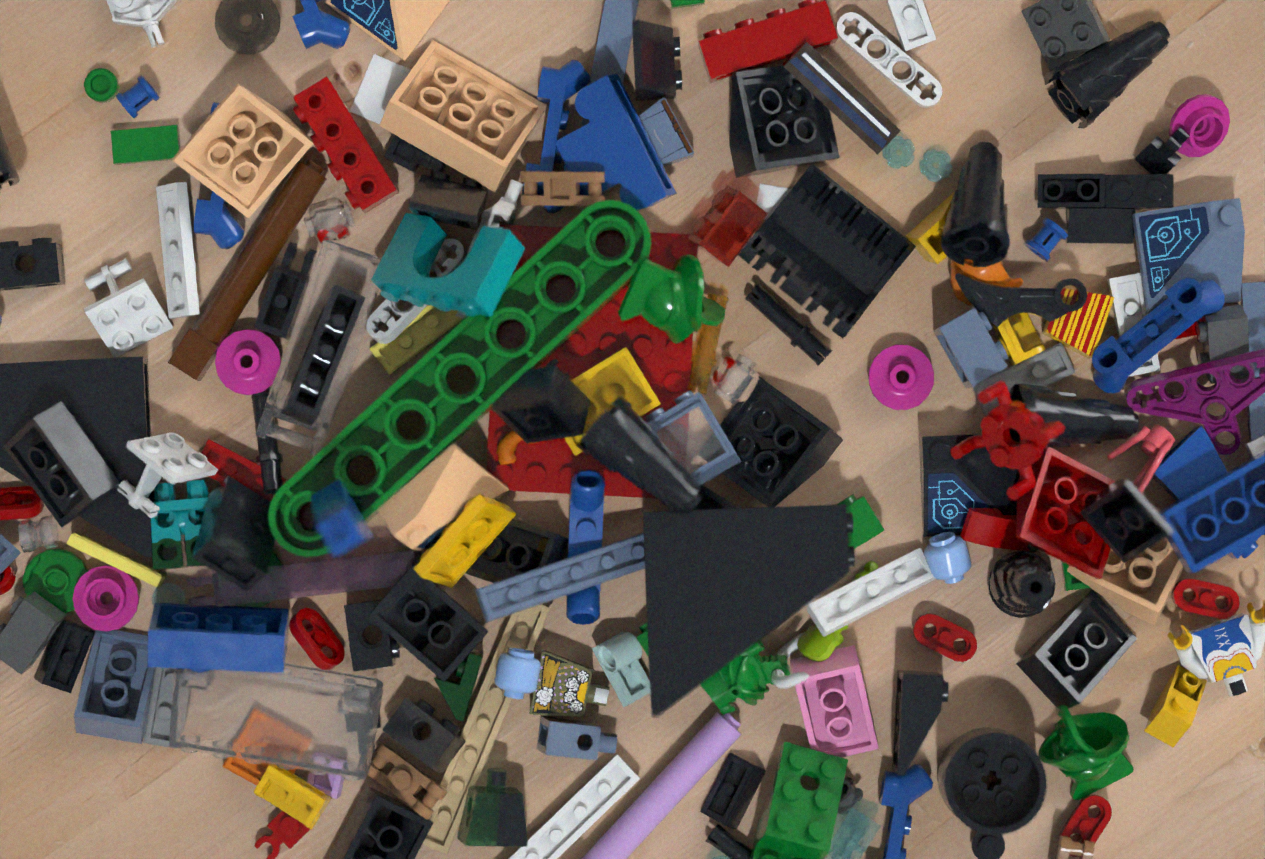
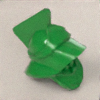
(671, 298)
(1087, 750)

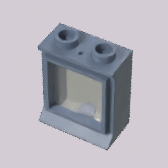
(694, 437)

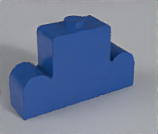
(615, 144)

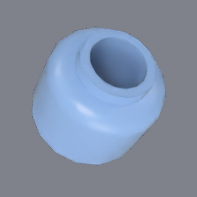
(947, 557)
(517, 672)

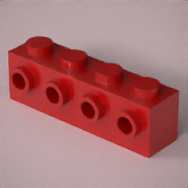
(766, 41)
(345, 144)

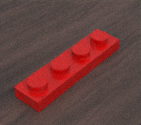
(248, 474)

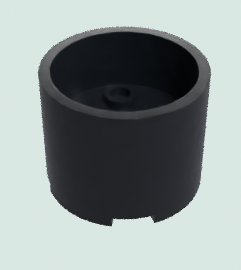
(1007, 803)

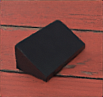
(1100, 225)
(64, 656)
(733, 791)

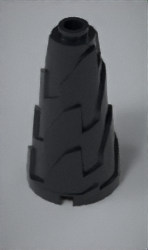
(1100, 75)
(978, 212)
(1083, 418)
(629, 447)
(1011, 580)

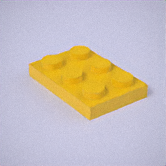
(609, 380)
(464, 540)

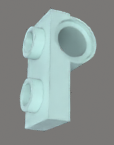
(621, 665)

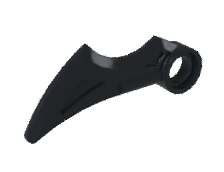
(1003, 302)

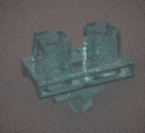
(853, 836)

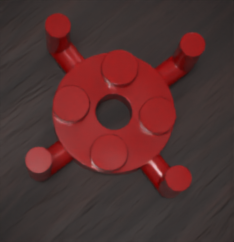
(1000, 445)

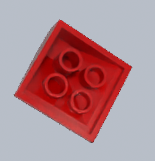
(1051, 516)

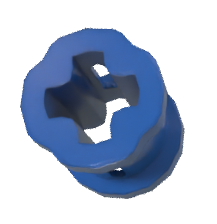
(137, 96)
(1056, 234)

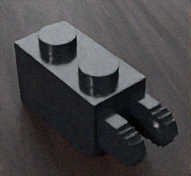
(285, 295)

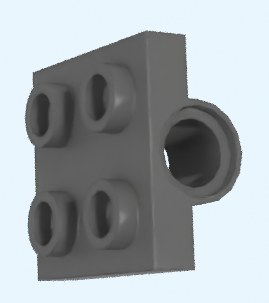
(1065, 29)

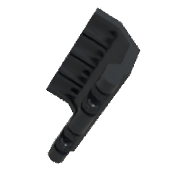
(828, 249)

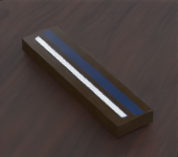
(841, 97)

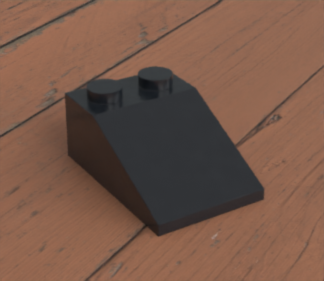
(654, 61)
(449, 200)
(1125, 519)
(518, 551)
(428, 623)
(1077, 651)
(917, 707)

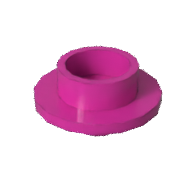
(1204, 120)
(264, 367)
(884, 382)
(89, 602)

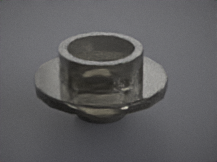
(249, 38)

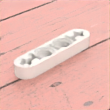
(892, 56)
(382, 314)

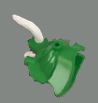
(750, 673)

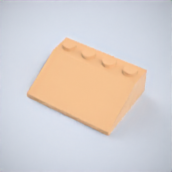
(462, 115)

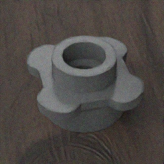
(852, 796)

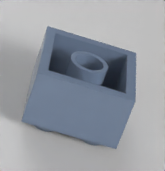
(971, 348)

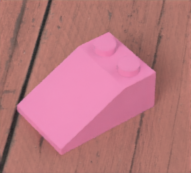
(835, 704)

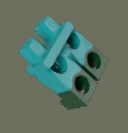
(176, 520)

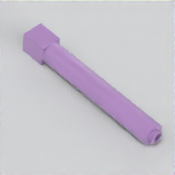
(667, 789)

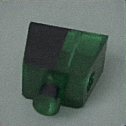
(493, 814)

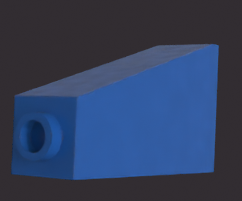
(1191, 466)
(339, 519)

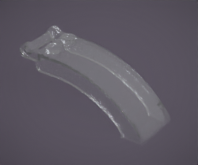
(332, 266)

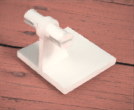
(126, 315)
(167, 458)

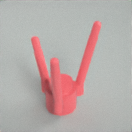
(1155, 445)

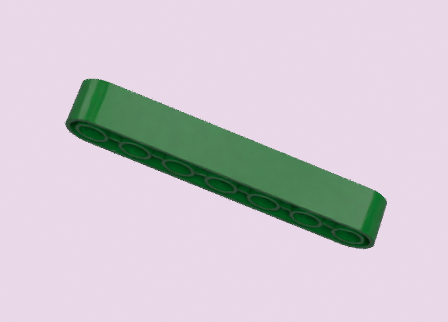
(474, 345)

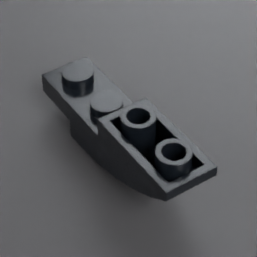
(1105, 191)

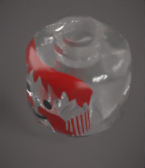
(329, 219)
(734, 378)

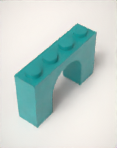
(469, 288)

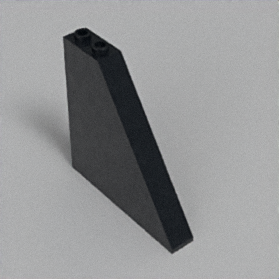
(109, 406)
(729, 581)

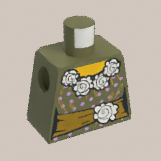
(565, 688)

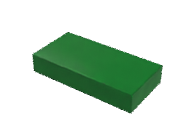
(145, 144)

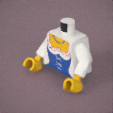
(1224, 648)

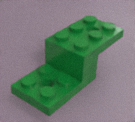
(800, 820)

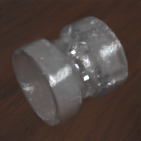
(38, 533)

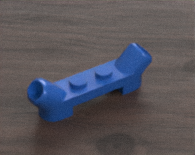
(320, 27)
(556, 88)
(216, 220)
(1185, 305)
(584, 535)
(898, 793)

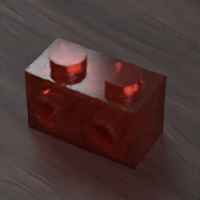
(727, 225)

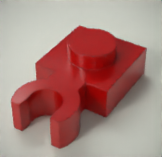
(285, 830)

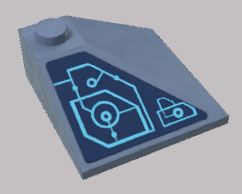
(1192, 243)

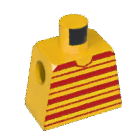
(1080, 328)

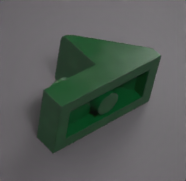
(459, 694)

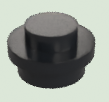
(987, 846)

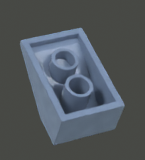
(116, 687)

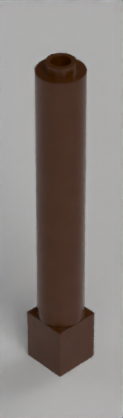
(202, 341)

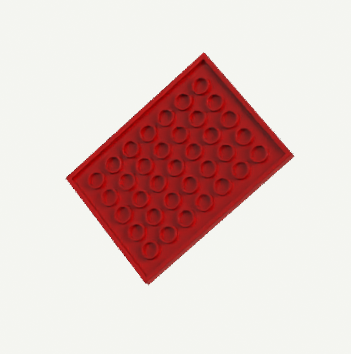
(665, 365)

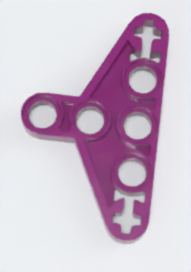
(1193, 400)

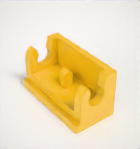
(1019, 338)
(292, 795)

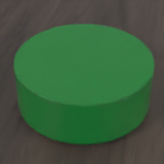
(101, 85)

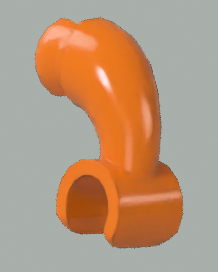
(507, 447)

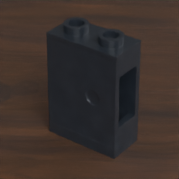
(235, 534)

